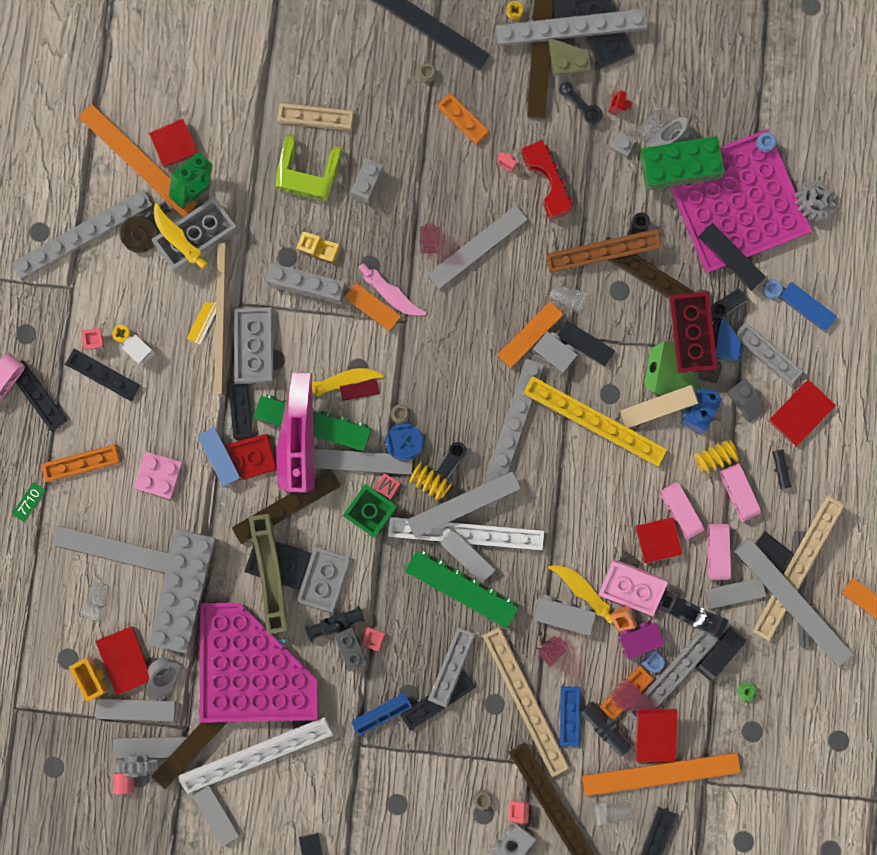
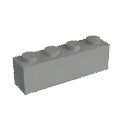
(306, 283)

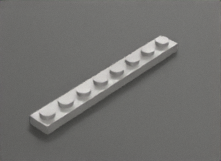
(571, 27)
(81, 235)
(513, 425)

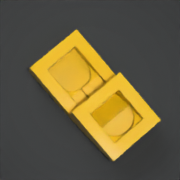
(318, 247)

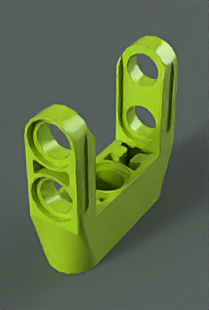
(303, 183)

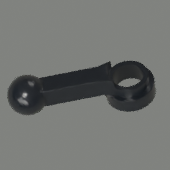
(566, 89)

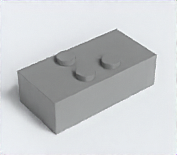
(203, 229)

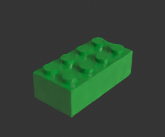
(681, 163)

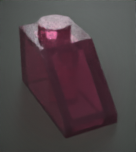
(429, 239)
(551, 650)
(629, 697)

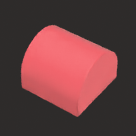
(122, 784)

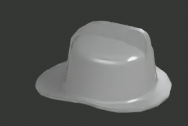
(671, 133)
(162, 677)

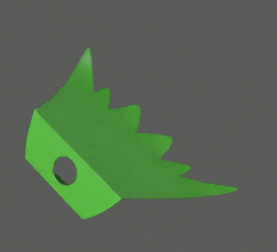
(665, 378)

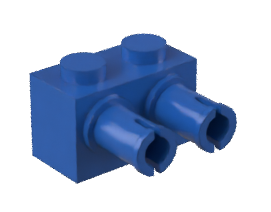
(700, 415)

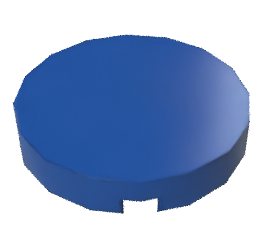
(404, 442)

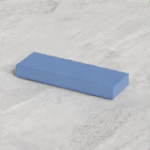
(218, 456)

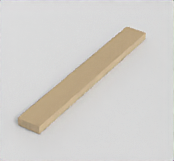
(221, 308)
(800, 564)
(525, 701)

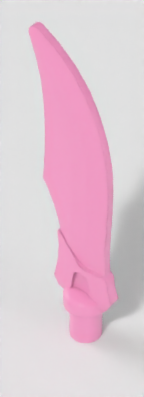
(390, 293)

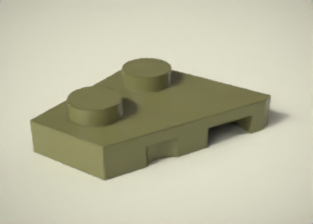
(568, 59)

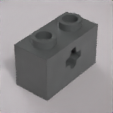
(351, 649)

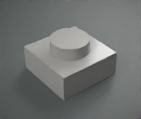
(623, 144)

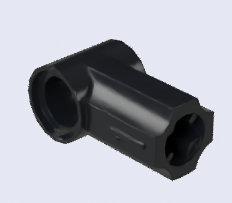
(450, 461)

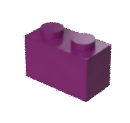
(641, 639)

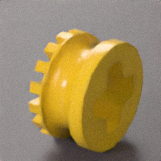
(515, 4)
(127, 334)

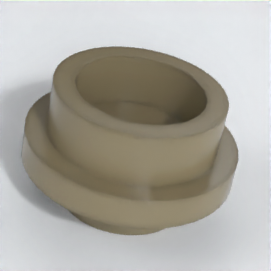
(426, 73)
(400, 413)
(482, 799)

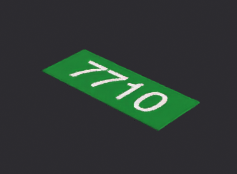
(28, 502)

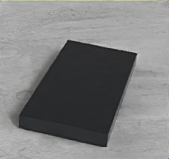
(605, 47)

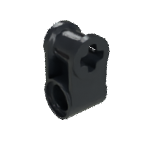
(634, 228)

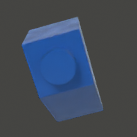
(727, 343)

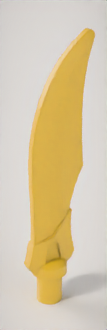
(177, 238)
(345, 378)
(583, 590)

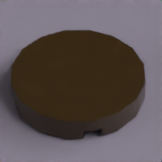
(137, 233)

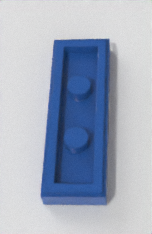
(808, 306)
(569, 716)

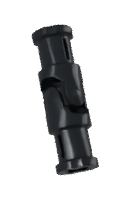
(331, 625)

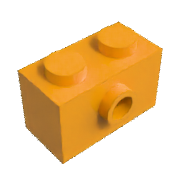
(89, 678)

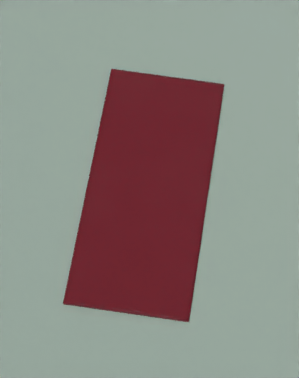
(359, 390)

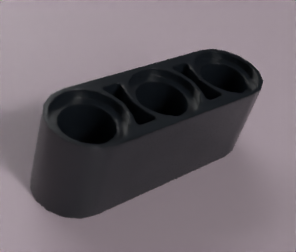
(721, 654)

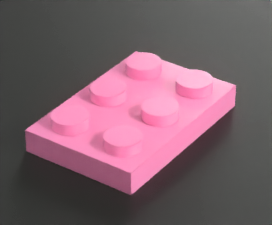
(633, 587)

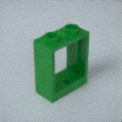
(189, 177)

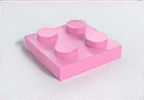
(158, 475)

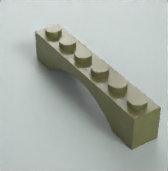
(270, 575)

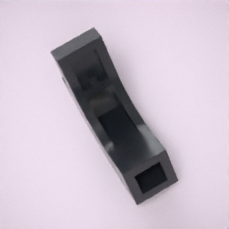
(692, 614)

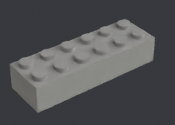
(182, 590)

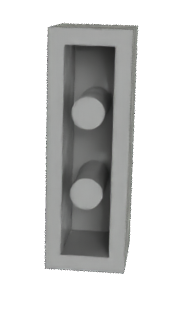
(564, 615)

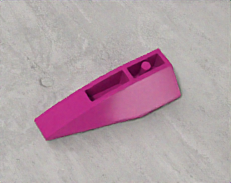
(296, 438)

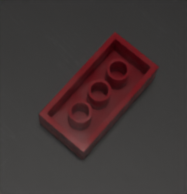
(692, 333)

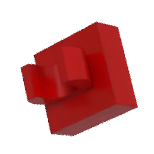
(619, 102)

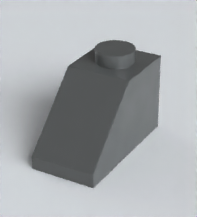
(746, 399)

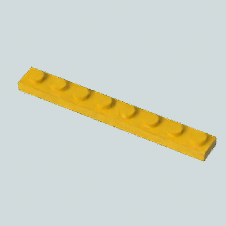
(594, 421)

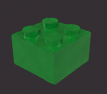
(370, 511)

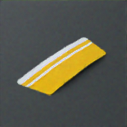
(202, 322)

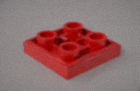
(173, 143)
(658, 540)

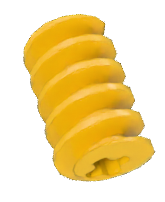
(716, 456)
(430, 482)

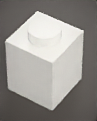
(138, 349)

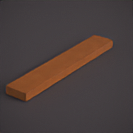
(603, 250)

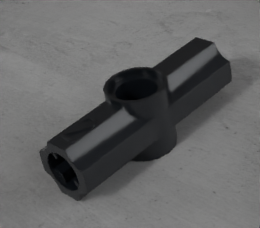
(728, 304)
(606, 729)

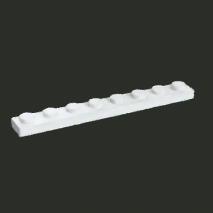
(473, 534)
(255, 755)

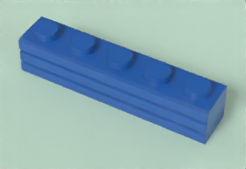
(381, 714)

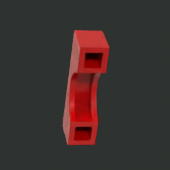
(537, 159)

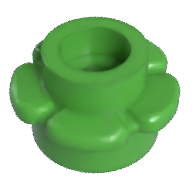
(742, 691)

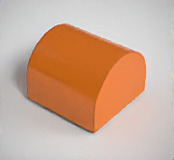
(623, 619)

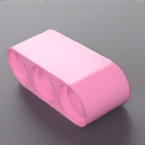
(9, 372)
(740, 492)
(681, 511)
(718, 552)

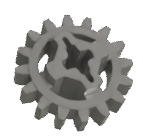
(815, 200)
(136, 765)

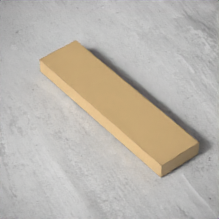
(315, 116)
(659, 406)

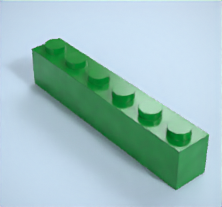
(324, 426)
(461, 589)

